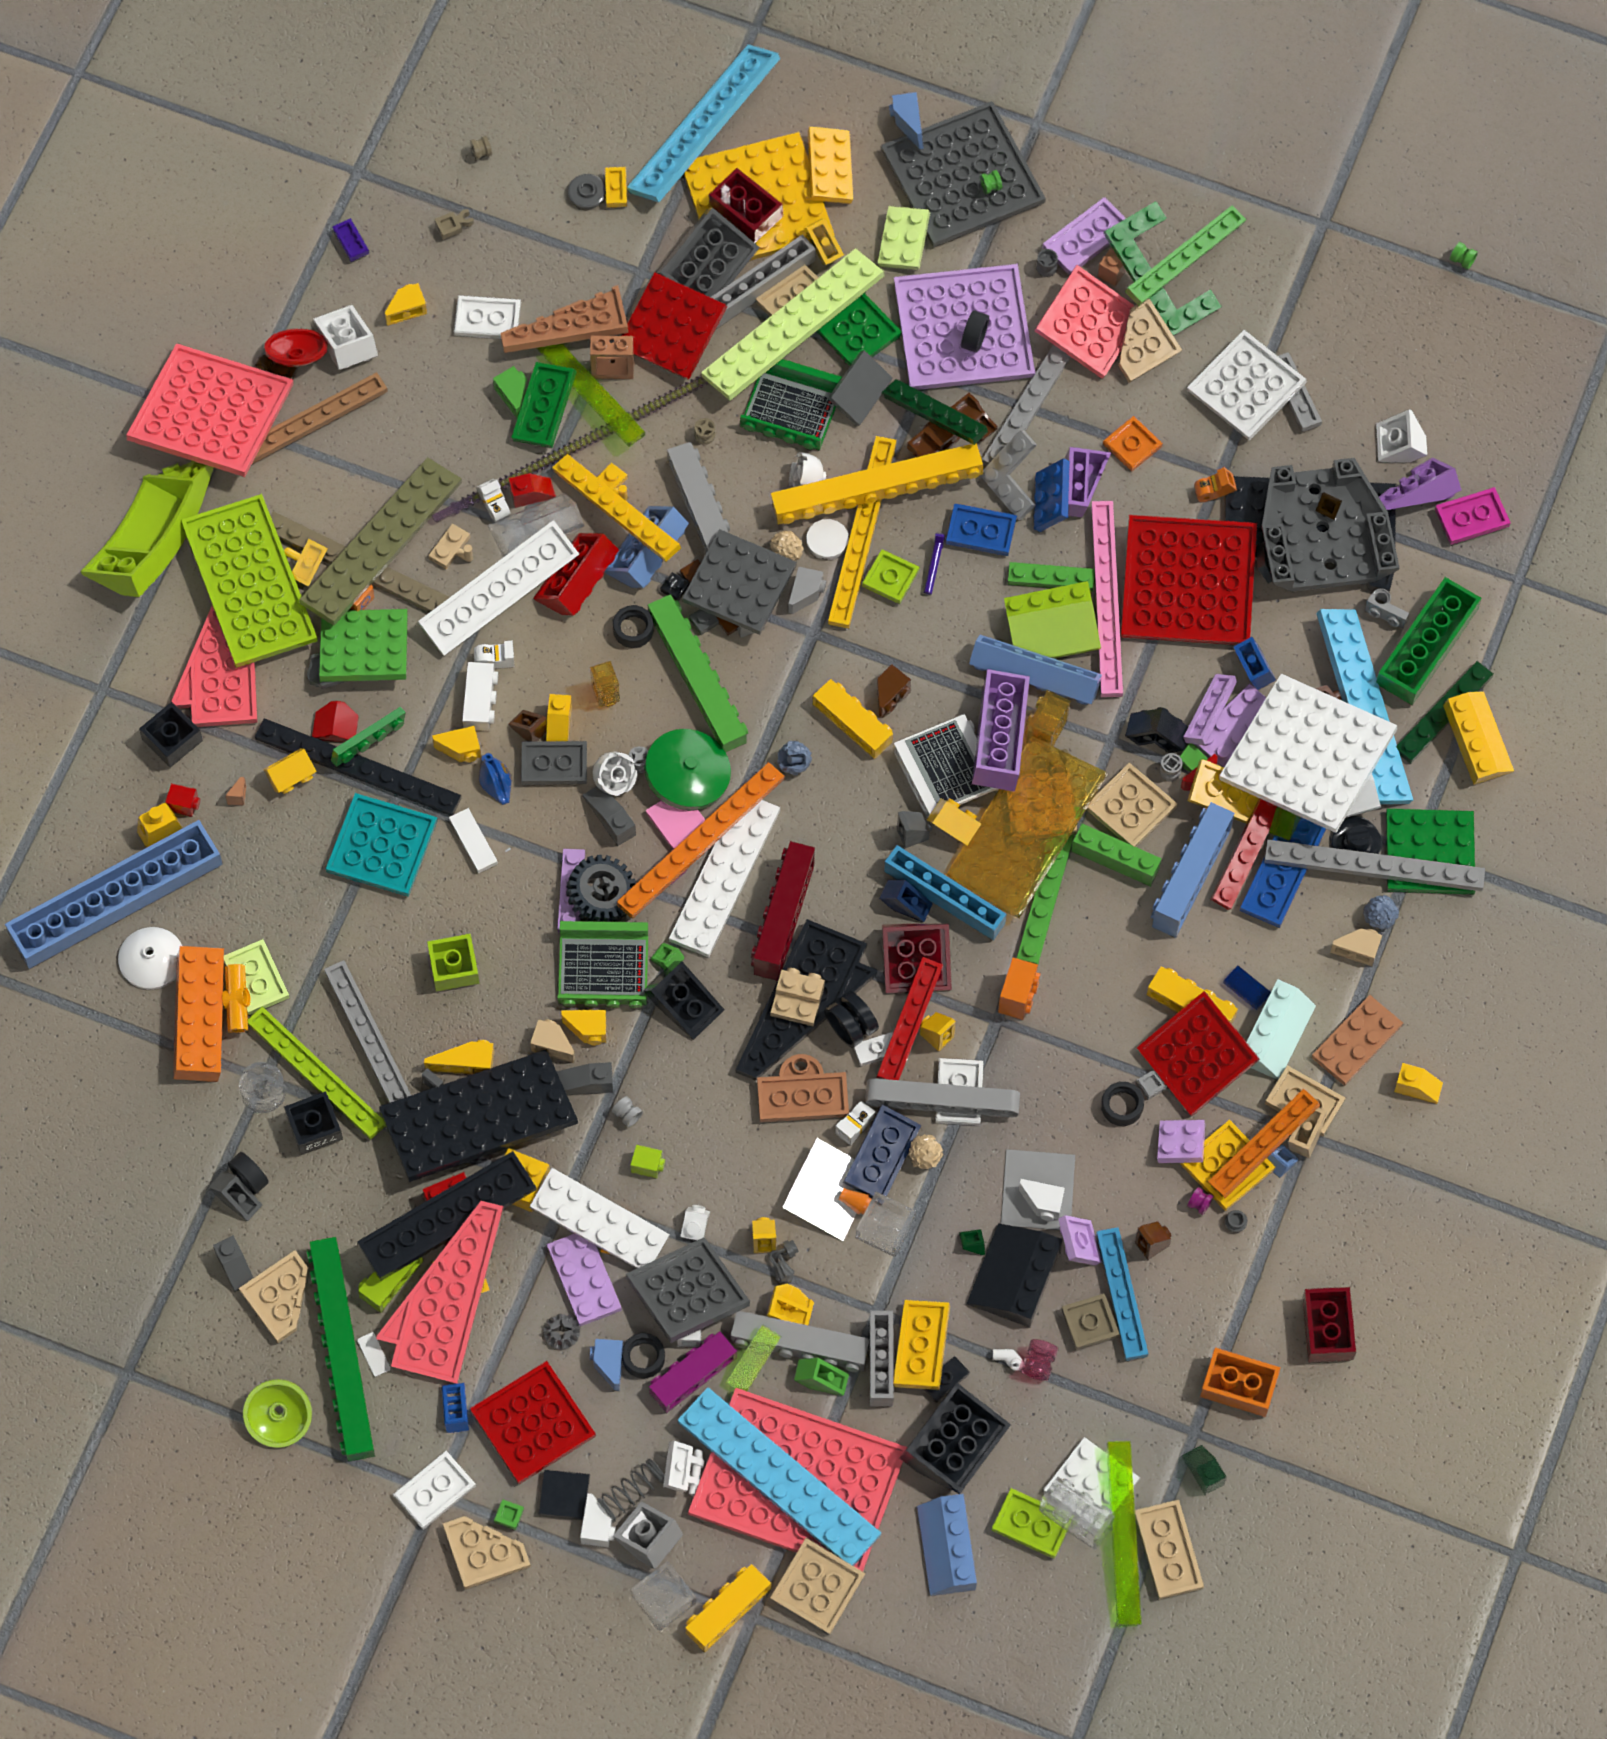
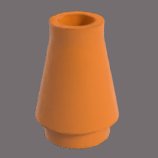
(855, 1200)

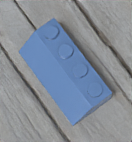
(637, 563)
(947, 1545)

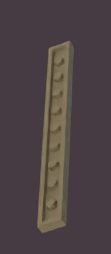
(388, 580)

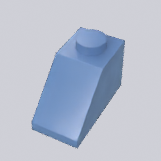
(608, 1360)

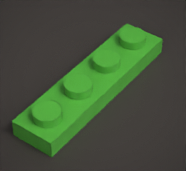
(1048, 575)

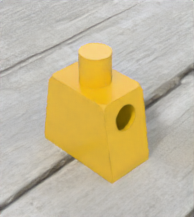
(157, 824)

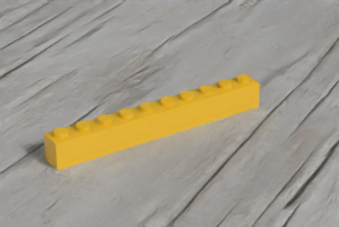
(877, 484)

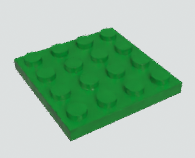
(1430, 836)

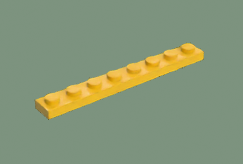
(616, 508)

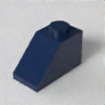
(905, 900)

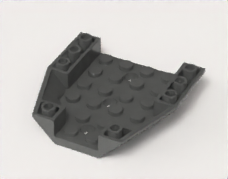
(1355, 542)

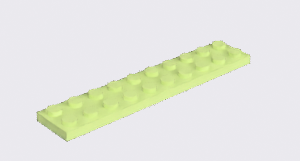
(792, 324)

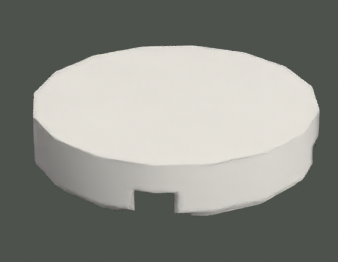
(827, 539)

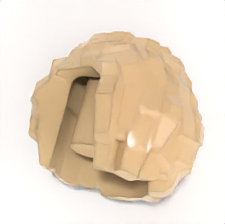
(787, 545)
(925, 1152)

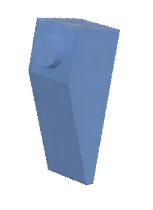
(907, 116)

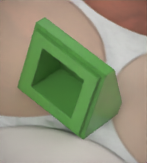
(1191, 757)
(666, 956)

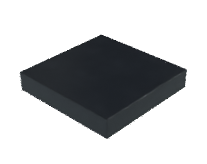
(564, 1494)

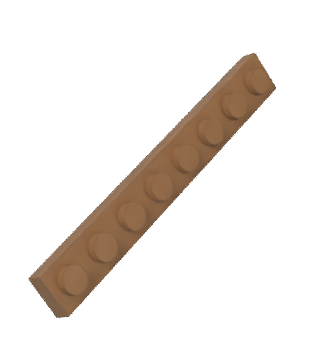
(321, 414)

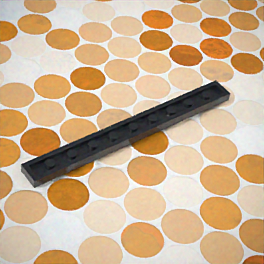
(360, 768)

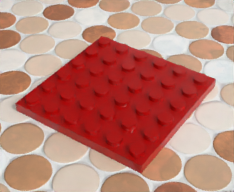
(1189, 580)

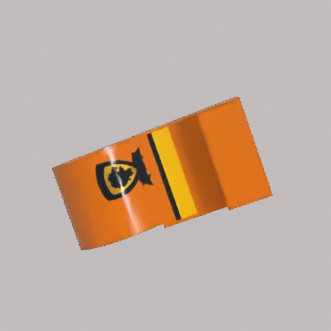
(1215, 485)

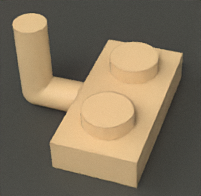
(451, 546)

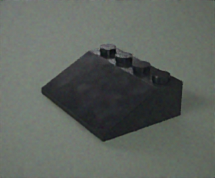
(1015, 1273)
(955, 1440)

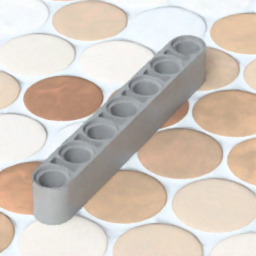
(942, 1098)

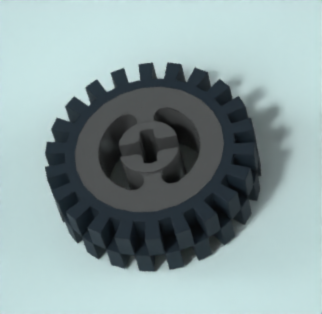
(588, 898)

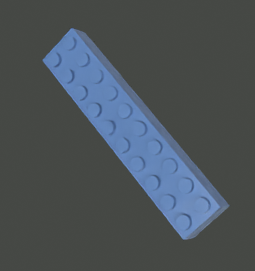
(113, 894)

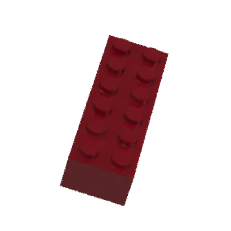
(783, 910)

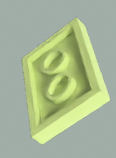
(903, 238)
(261, 975)

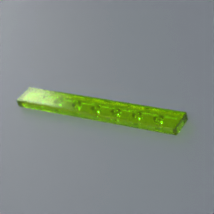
(595, 395)

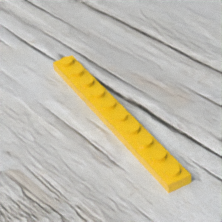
(859, 543)

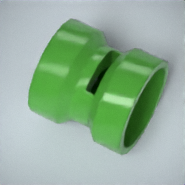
(1463, 255)

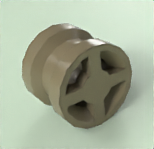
(481, 147)
(701, 427)

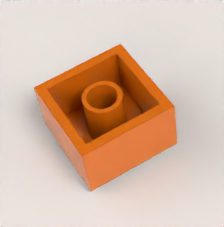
(1019, 989)

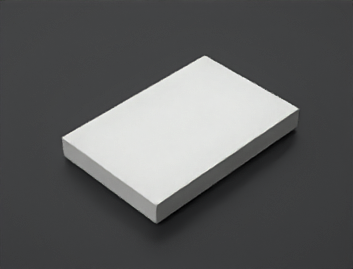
(485, 316)
(964, 1074)
(434, 1490)

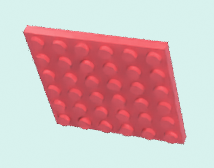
(210, 410)

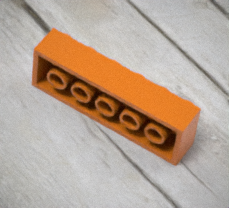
(198, 1013)

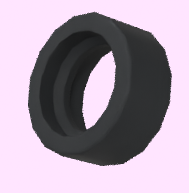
(975, 331)
(633, 641)
(1122, 1087)
(248, 1172)
(645, 1338)

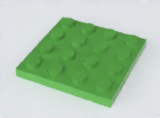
(365, 646)

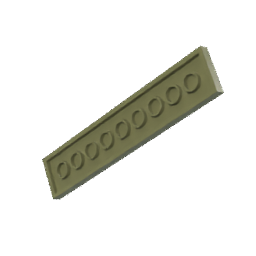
(380, 541)

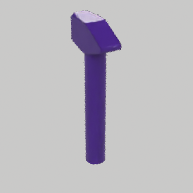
(938, 546)

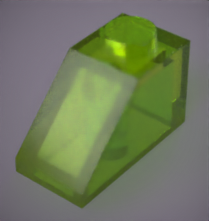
(1284, 823)

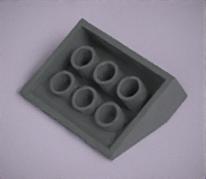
(709, 255)

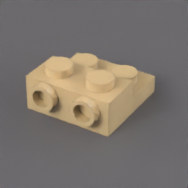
(797, 996)

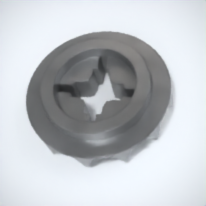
(570, 1337)

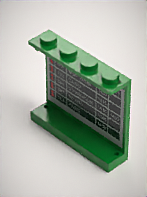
(792, 404)

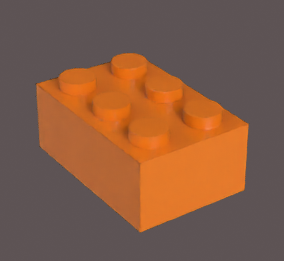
(1240, 1382)

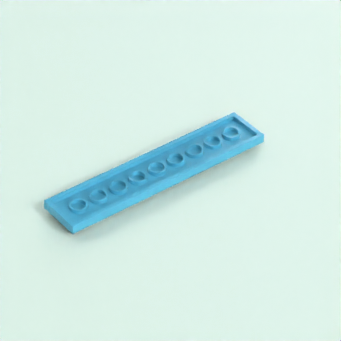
(703, 123)
(1359, 688)
(779, 1477)

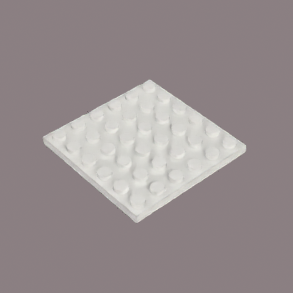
(1308, 753)

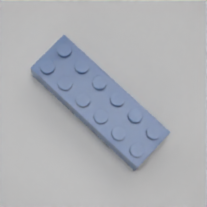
(1192, 869)

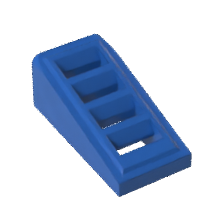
(458, 1421)

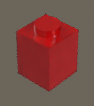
(182, 800)

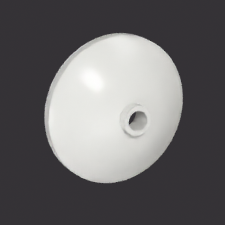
(151, 970)

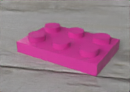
(1472, 516)

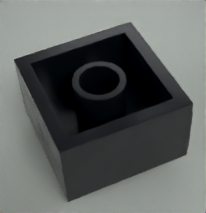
(171, 734)
(313, 1122)

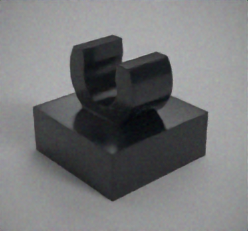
(675, 586)

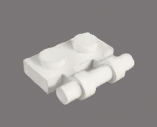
(678, 1468)

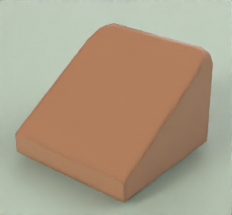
(237, 793)

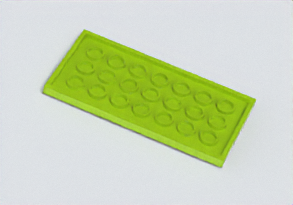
(249, 580)

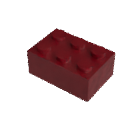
(746, 205)
(1329, 1324)

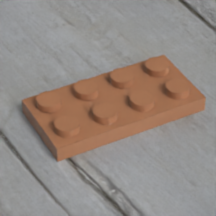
(1357, 1040)

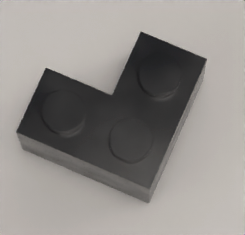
(1157, 727)

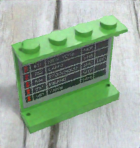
(603, 963)

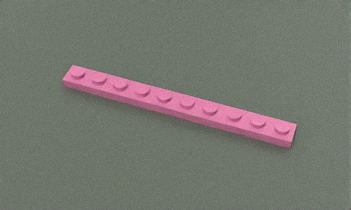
(1107, 598)

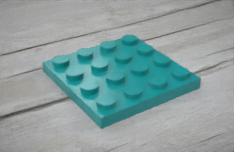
(381, 844)

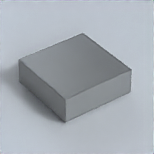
(1151, 1084)

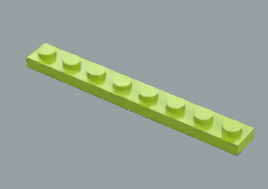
(316, 1073)

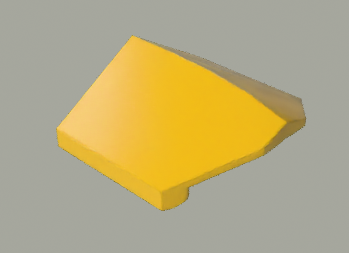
(790, 1305)

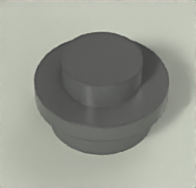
(1236, 1221)

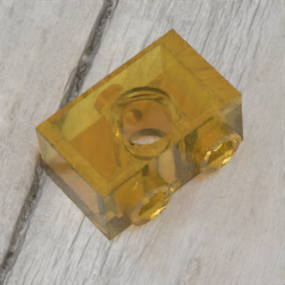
(605, 684)

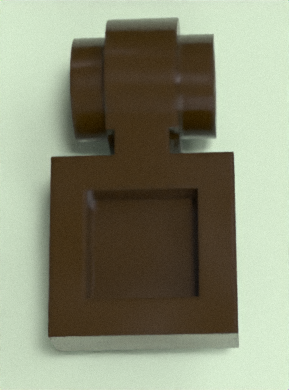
(266, 364)

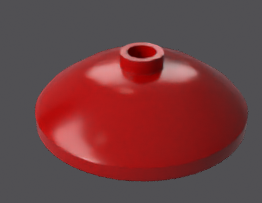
(296, 347)

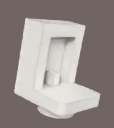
(695, 1222)

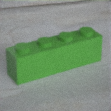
(1116, 854)

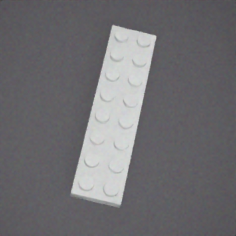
(498, 588)
(723, 880)

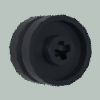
(851, 1019)

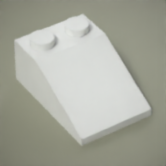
(346, 337)

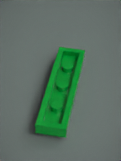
(373, 733)

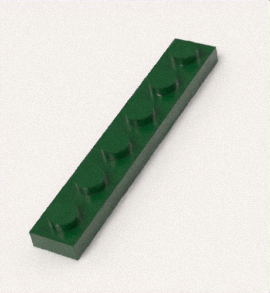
(935, 411)
(1436, 719)

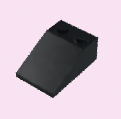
(684, 999)

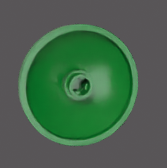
(687, 769)

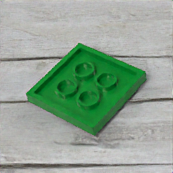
(859, 328)

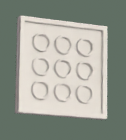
(1246, 385)

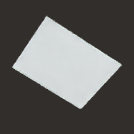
(818, 1189)

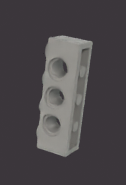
(881, 1358)

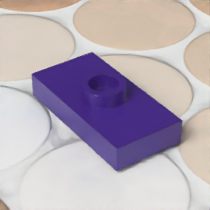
(350, 240)

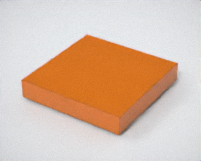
(1132, 443)

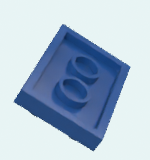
(1051, 495)
(981, 529)

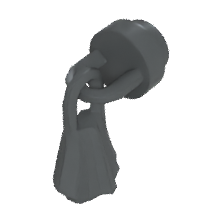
(783, 1272)

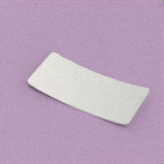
(374, 1354)

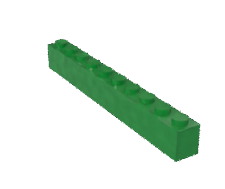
(342, 1349)

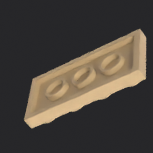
(1168, 1549)

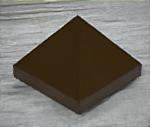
(1328, 505)

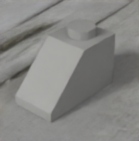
(806, 589)

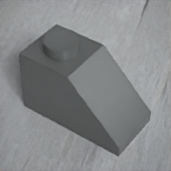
(912, 828)
(235, 1195)
(233, 1262)

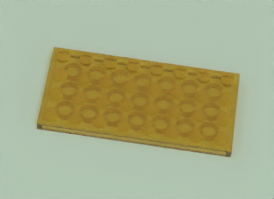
(1026, 827)

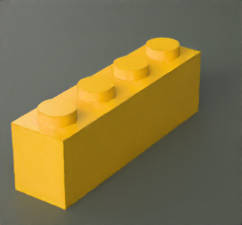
(852, 718)
(1179, 992)
(728, 1607)

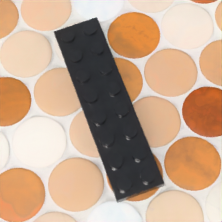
(443, 1215)

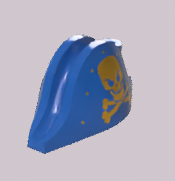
(495, 778)

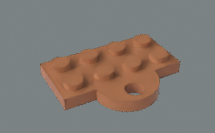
(802, 1093)

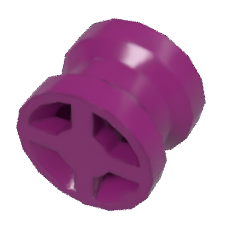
(1200, 1201)

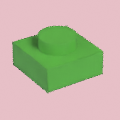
(509, 1514)

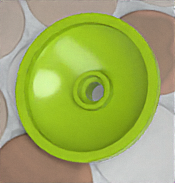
(272, 1427)

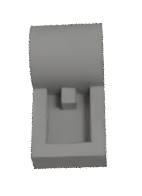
(1393, 615)

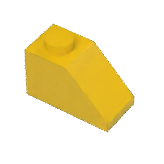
(406, 304)
(558, 717)
(459, 744)
(586, 1025)
(938, 1030)
(1418, 1083)
(764, 1235)

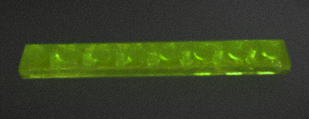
(1124, 1533)

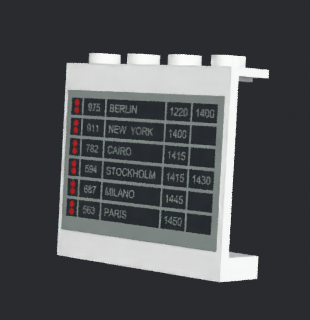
(941, 763)

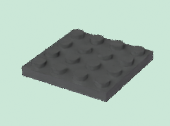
(739, 581)
(687, 1290)

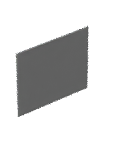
(1037, 1167)

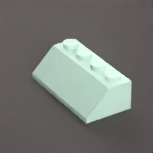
(1279, 1028)

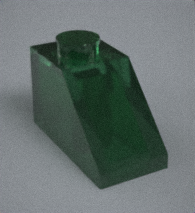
(1205, 1469)

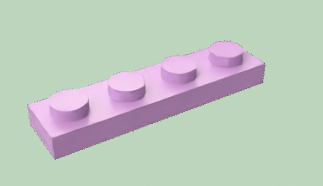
(1210, 709)
(570, 859)

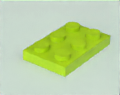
(1025, 1524)

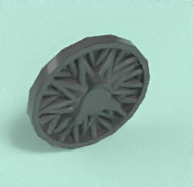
(587, 191)

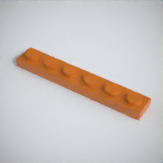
(1264, 1143)

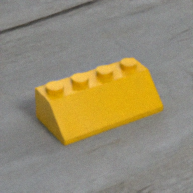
(1478, 736)

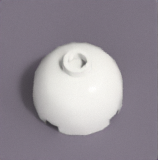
(806, 470)
(614, 773)

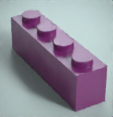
(692, 1371)

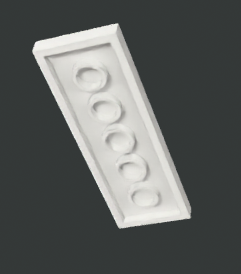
(598, 1220)

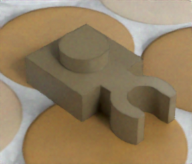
(451, 225)

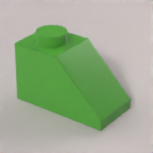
(511, 388)
(821, 1376)

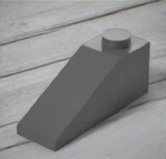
(611, 815)
(587, 1079)

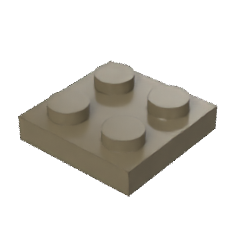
(1090, 1321)

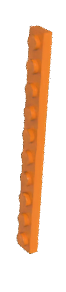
(700, 840)

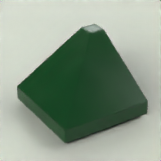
(973, 1241)

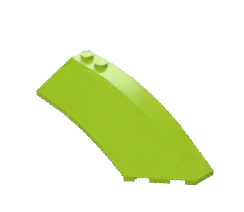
(150, 529)

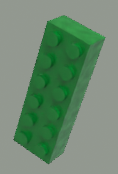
(1428, 641)

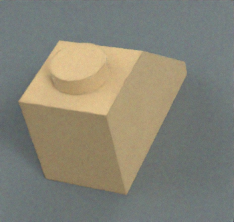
(1358, 946)
(551, 1037)
(1307, 1134)

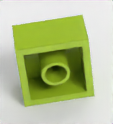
(453, 962)

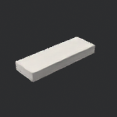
(473, 840)

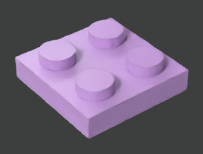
(1181, 1141)
(1079, 1240)

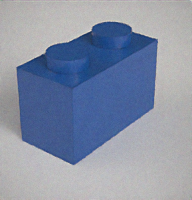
(1254, 663)

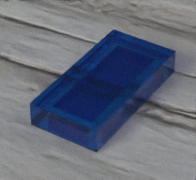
(1247, 987)

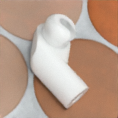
(1010, 1356)

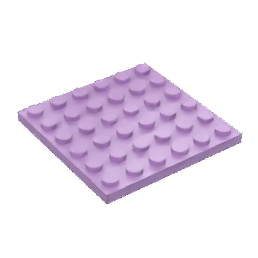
(933, 320)

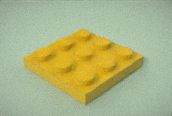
(1218, 1151)

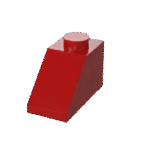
(530, 489)

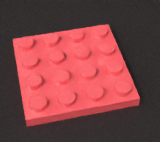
(1087, 321)

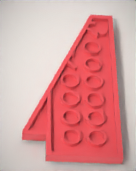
(213, 684)
(440, 1310)

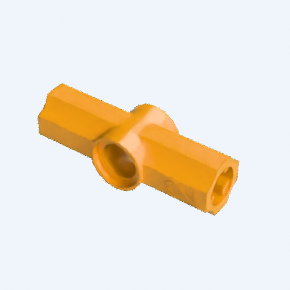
(236, 998)

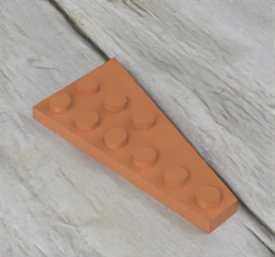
(571, 323)

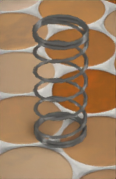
(656, 1471)

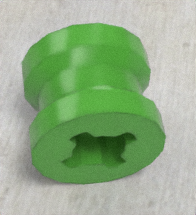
(991, 182)

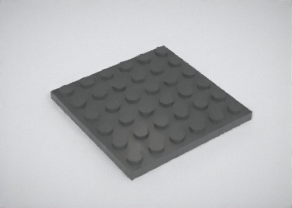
(949, 168)

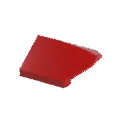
(335, 722)

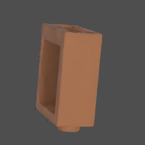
(612, 359)

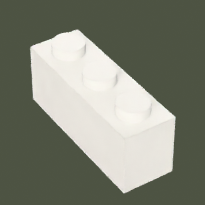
(480, 696)

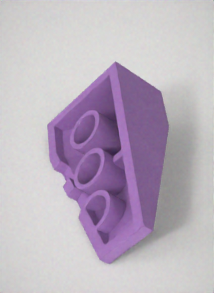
(1428, 483)

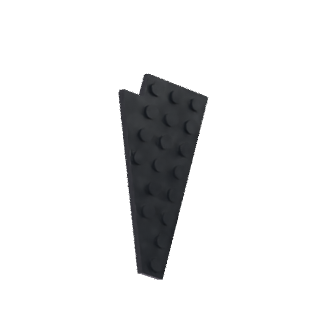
(816, 951)

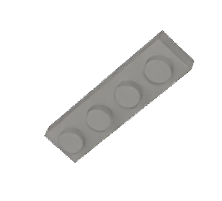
(1302, 404)

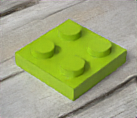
(890, 576)

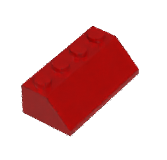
(574, 582)

